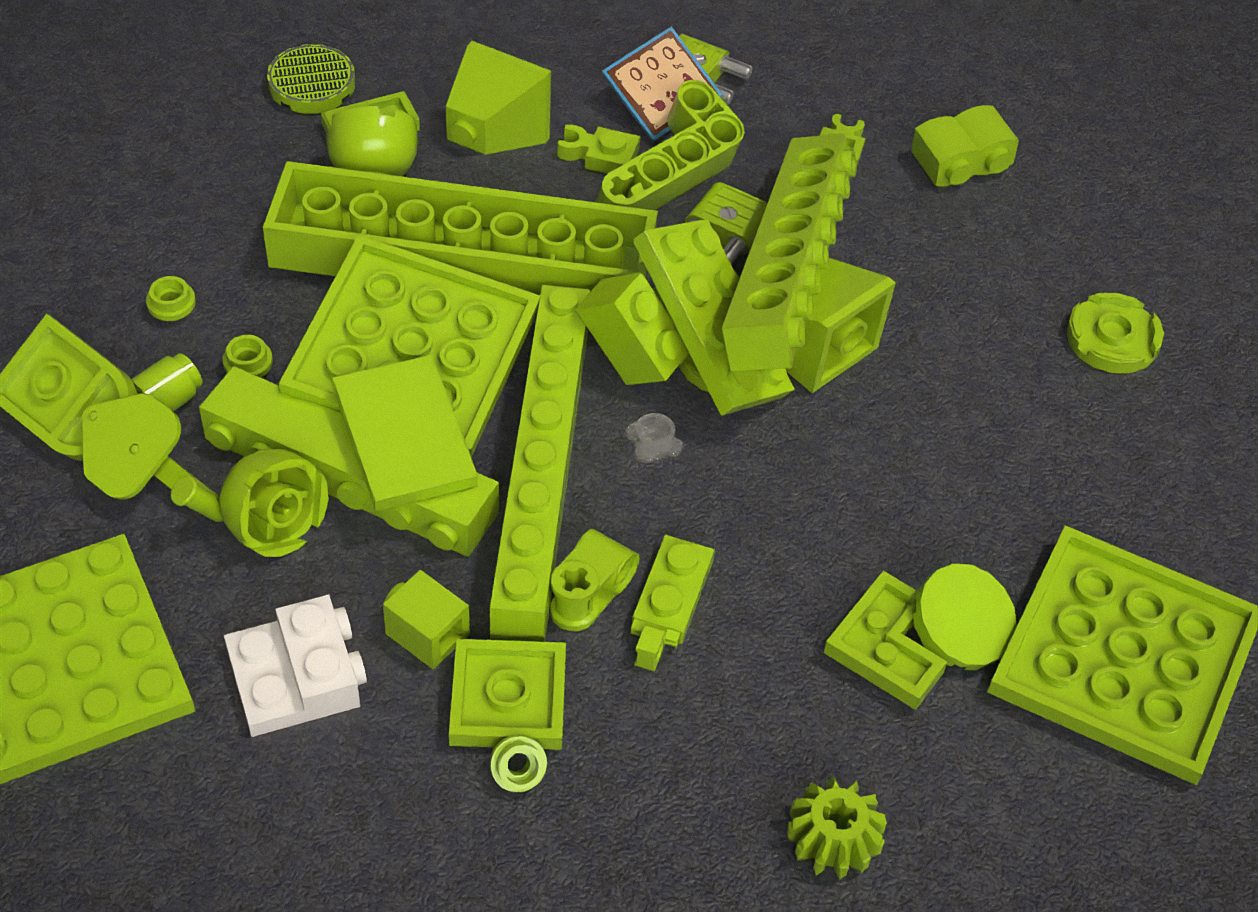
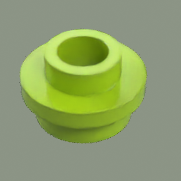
(170, 299)
(248, 354)
(526, 777)

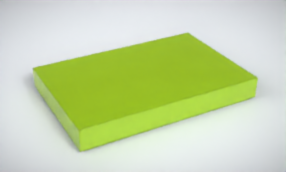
(404, 432)

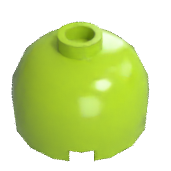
(371, 141)
(273, 501)

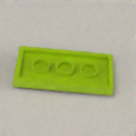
(697, 291)

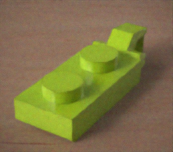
(669, 598)

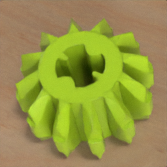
(857, 830)

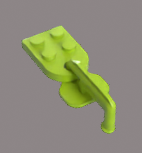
(95, 416)

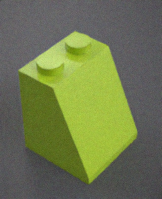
(844, 323)

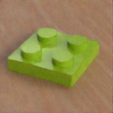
(507, 691)

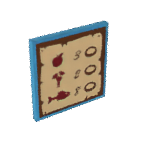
(651, 77)

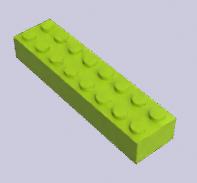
(479, 229)

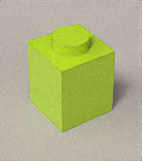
(425, 618)

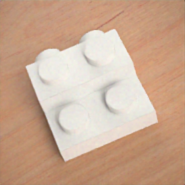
(296, 666)

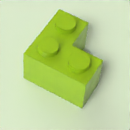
(633, 328)

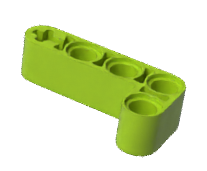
(702, 147)

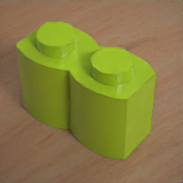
(964, 145)

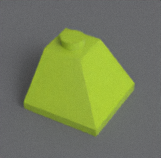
(498, 102)

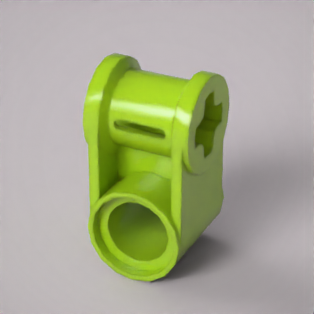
(590, 580)

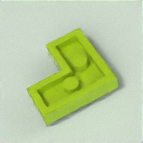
(875, 643)

